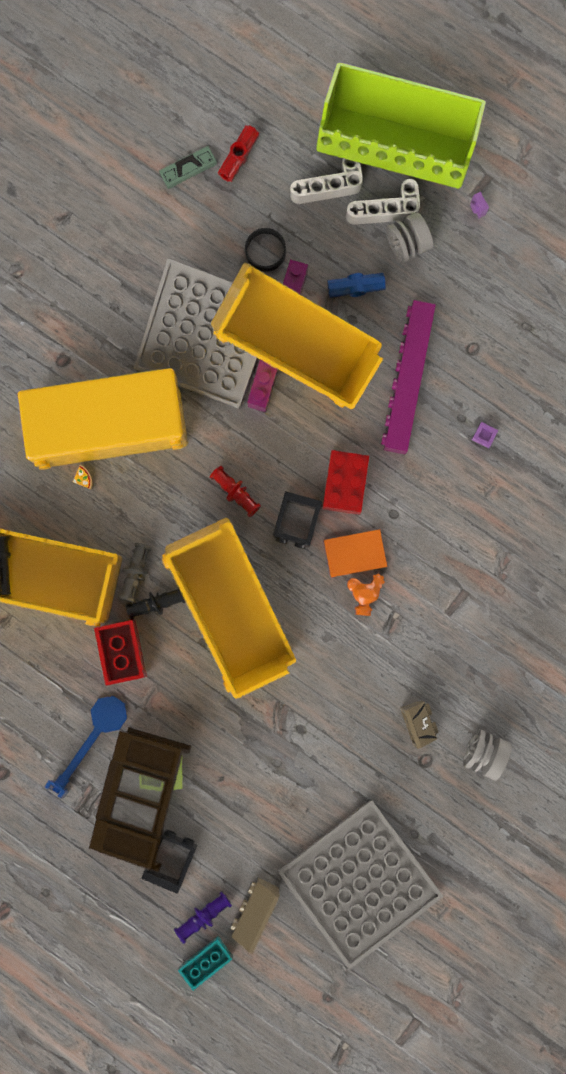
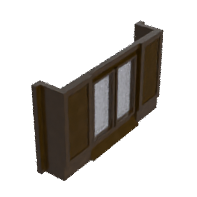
(137, 797)

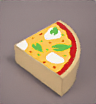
(83, 478)

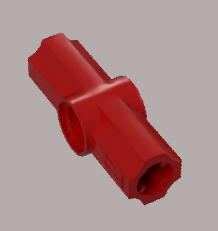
(243, 144)

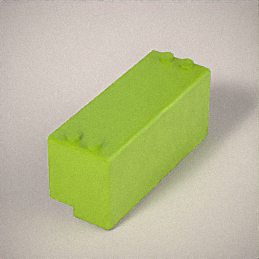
(399, 125)

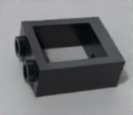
(302, 501)
(166, 881)

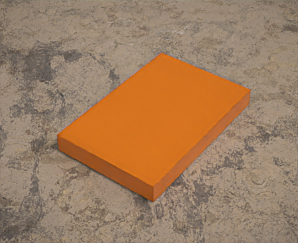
(355, 553)

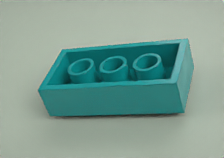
(205, 963)

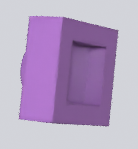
(479, 205)
(484, 435)

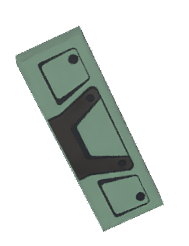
(188, 167)

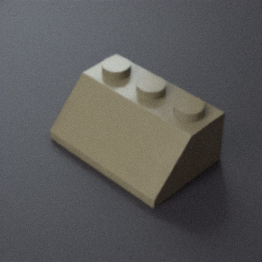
(255, 914)

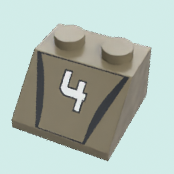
(419, 724)

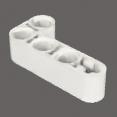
(324, 182)
(381, 206)

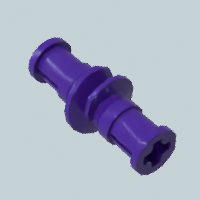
(202, 917)

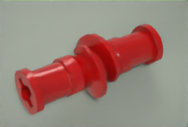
(234, 491)

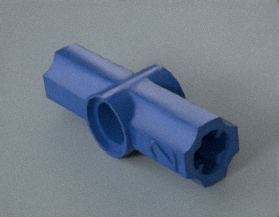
(356, 285)

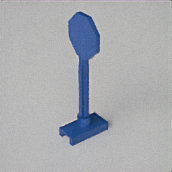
(107, 716)

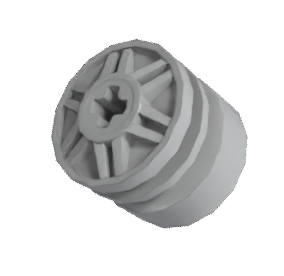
(409, 237)
(488, 755)

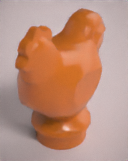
(365, 593)

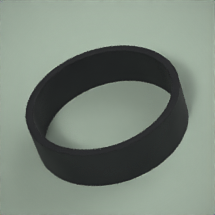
(265, 231)

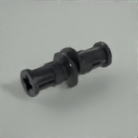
(155, 603)

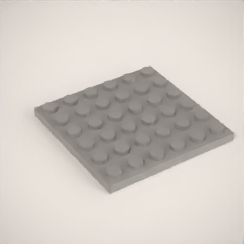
(183, 339)
(360, 884)

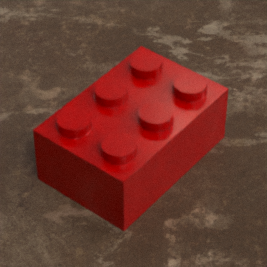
(345, 482)
(120, 652)

